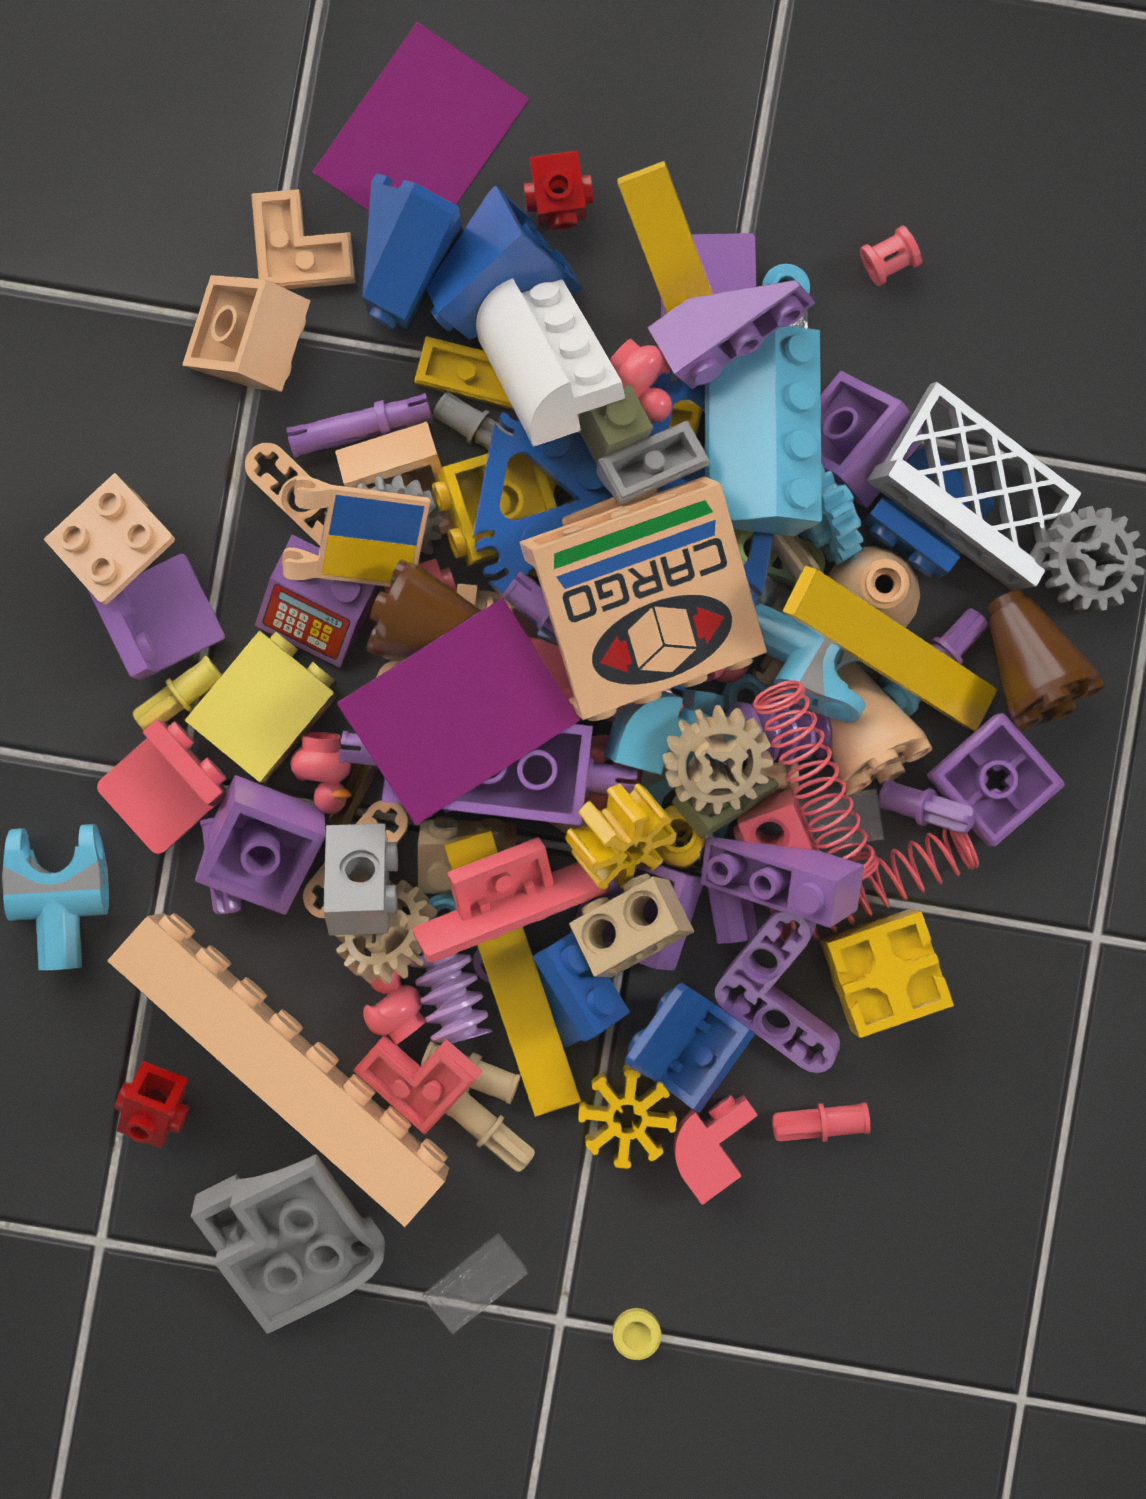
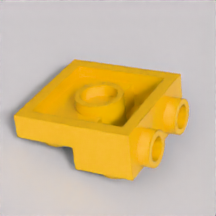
(459, 489)

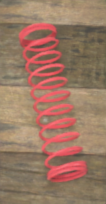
(761, 707)
(963, 845)

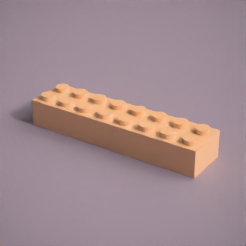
(282, 1065)

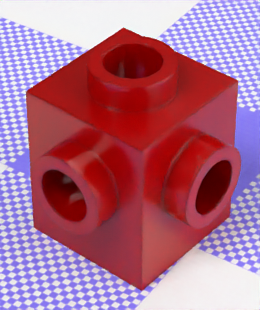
(561, 175)
(152, 1105)

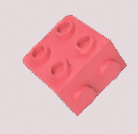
(163, 786)

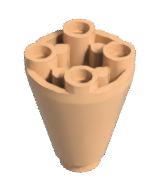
(859, 577)
(878, 740)

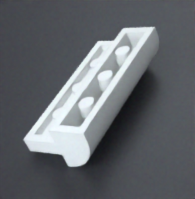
(545, 357)

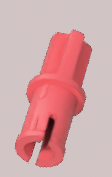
(821, 1122)

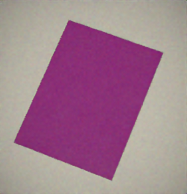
(422, 122)
(458, 711)

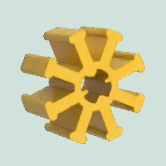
(620, 835)
(613, 1125)

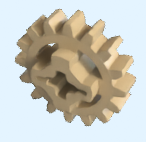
(727, 741)
(391, 950)

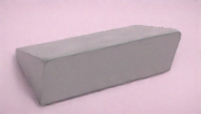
(652, 463)

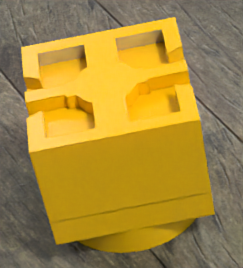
(886, 972)

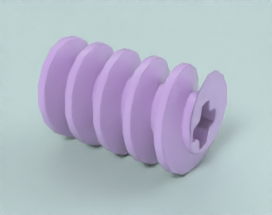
(451, 998)

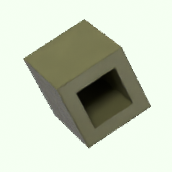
(615, 425)

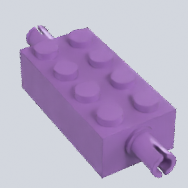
(539, 786)

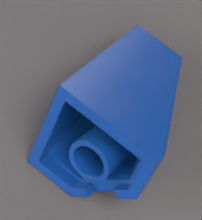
(405, 247)
(493, 248)

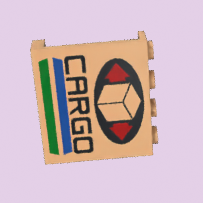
(647, 597)

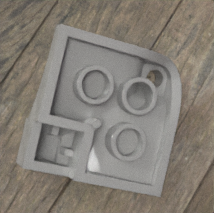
(288, 1240)

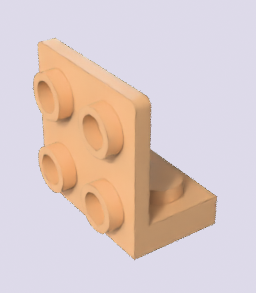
(110, 539)

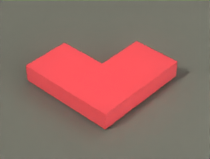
(414, 1090)

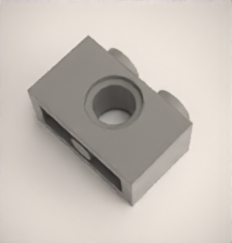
(353, 853)

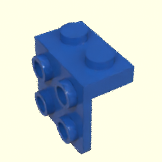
(924, 547)
(577, 999)
(688, 1045)

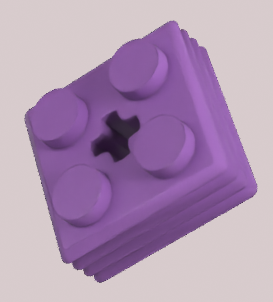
(1026, 783)

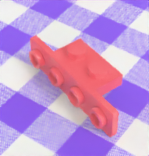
(503, 896)

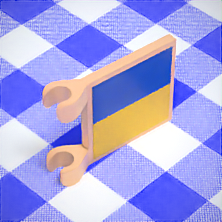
(361, 533)

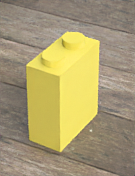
(263, 705)

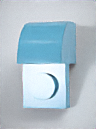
(642, 731)

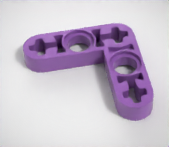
(760, 984)

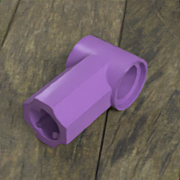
(732, 917)

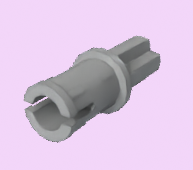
(466, 420)

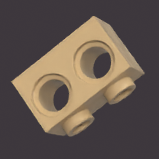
(634, 936)

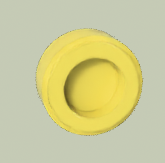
(636, 1334)

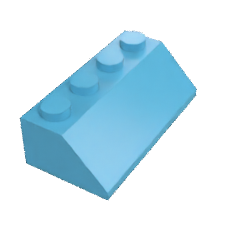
(768, 434)

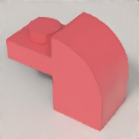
(698, 1148)

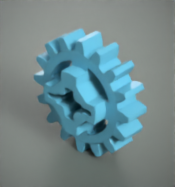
(838, 531)

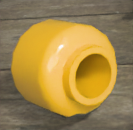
(683, 857)

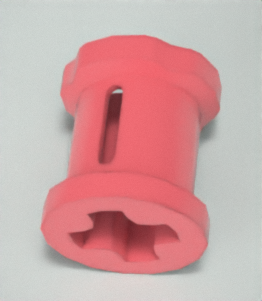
(874, 256)

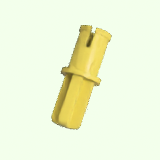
(178, 694)

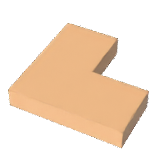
(288, 255)

